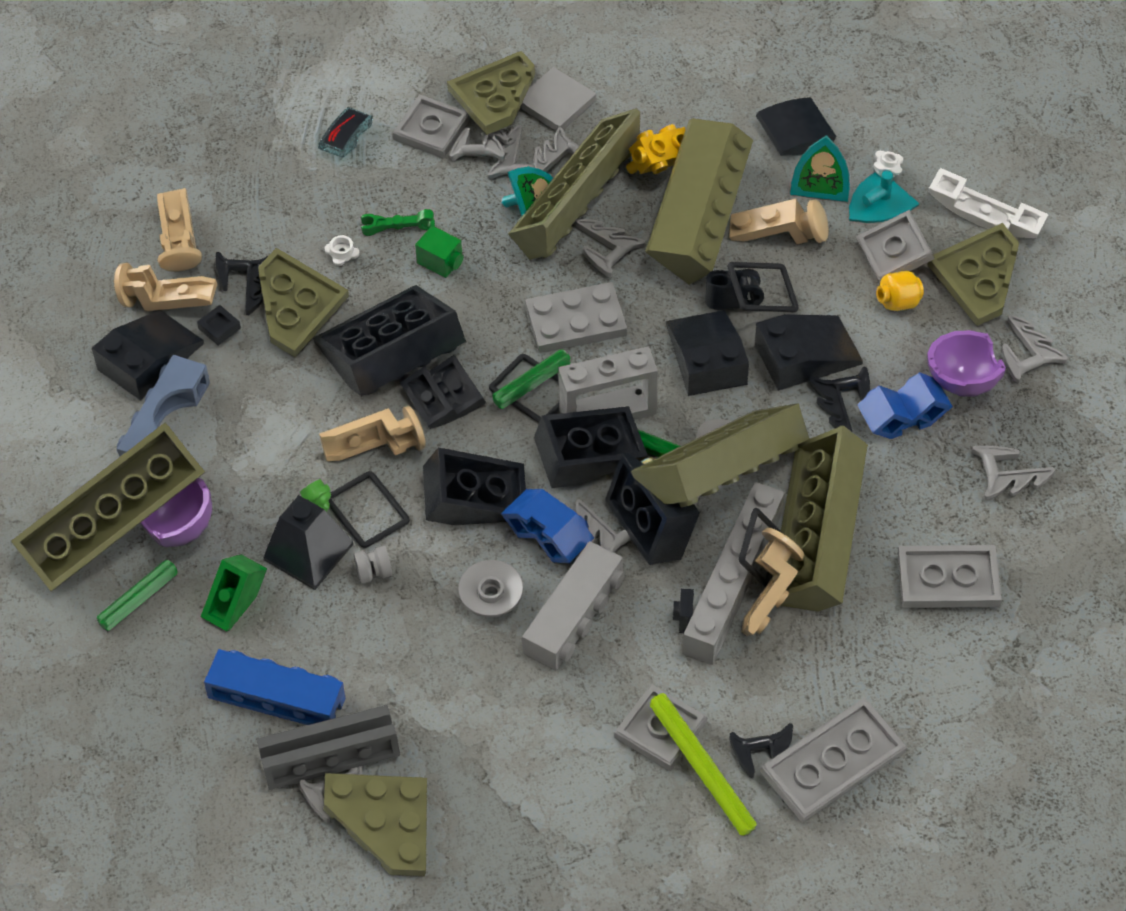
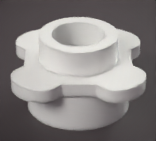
(888, 161)
(341, 250)

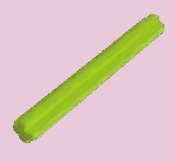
(703, 764)

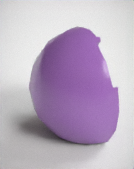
(965, 363)
(181, 517)

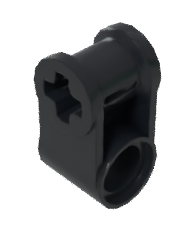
(721, 292)

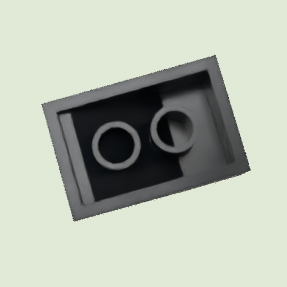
(804, 347)
(140, 348)
(708, 352)
(586, 444)
(469, 487)
(655, 527)

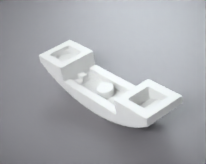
(983, 210)

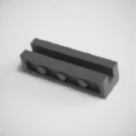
(328, 747)

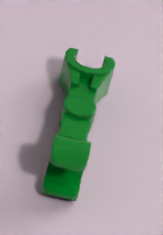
(423, 220)

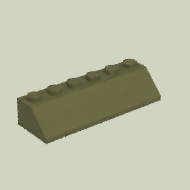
(576, 185)
(699, 198)
(723, 455)
(108, 506)
(823, 516)

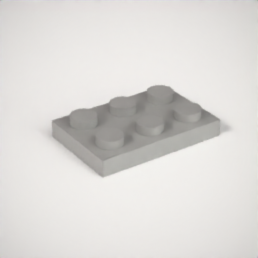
(575, 317)
(949, 576)

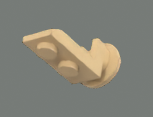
(779, 219)
(177, 232)
(161, 294)
(373, 432)
(774, 560)

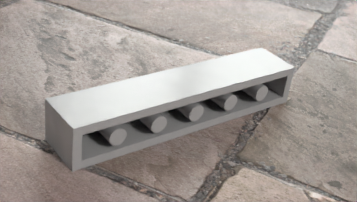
(729, 578)

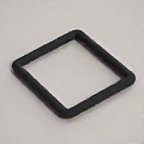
(794, 308)
(492, 386)
(386, 493)
(756, 512)

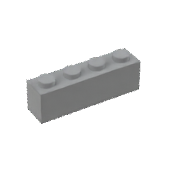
(573, 605)

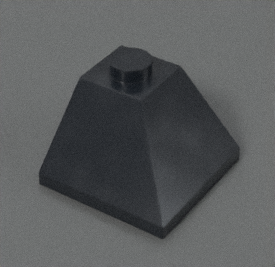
(307, 543)

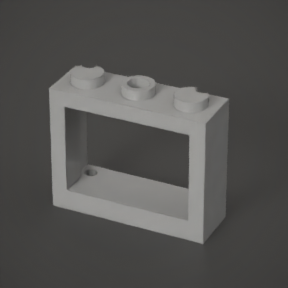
(611, 372)

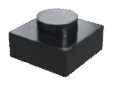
(218, 325)
(683, 609)

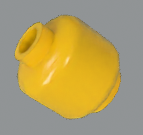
(900, 291)

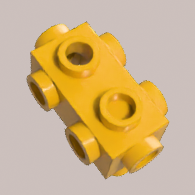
(655, 151)

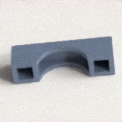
(179, 386)

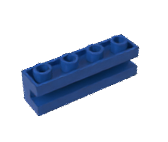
(273, 688)

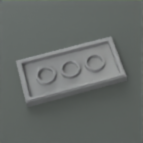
(833, 759)

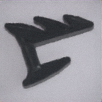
(253, 288)
(833, 400)
(775, 743)

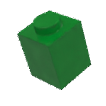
(439, 251)

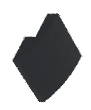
(794, 125)
(442, 393)

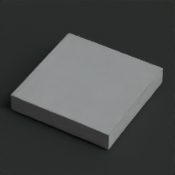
(557, 99)
(431, 126)
(895, 246)
(647, 734)

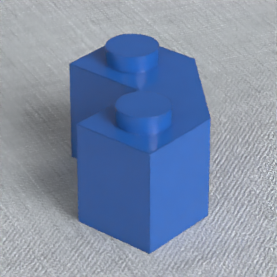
(916, 403)
(550, 522)

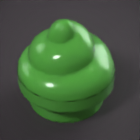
(317, 494)

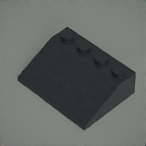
(391, 339)

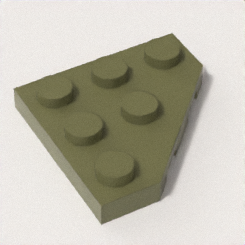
(494, 91)
(979, 272)
(296, 300)
(382, 817)

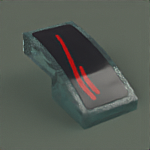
(344, 132)

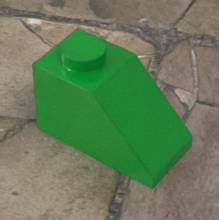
(233, 591)

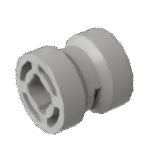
(373, 564)

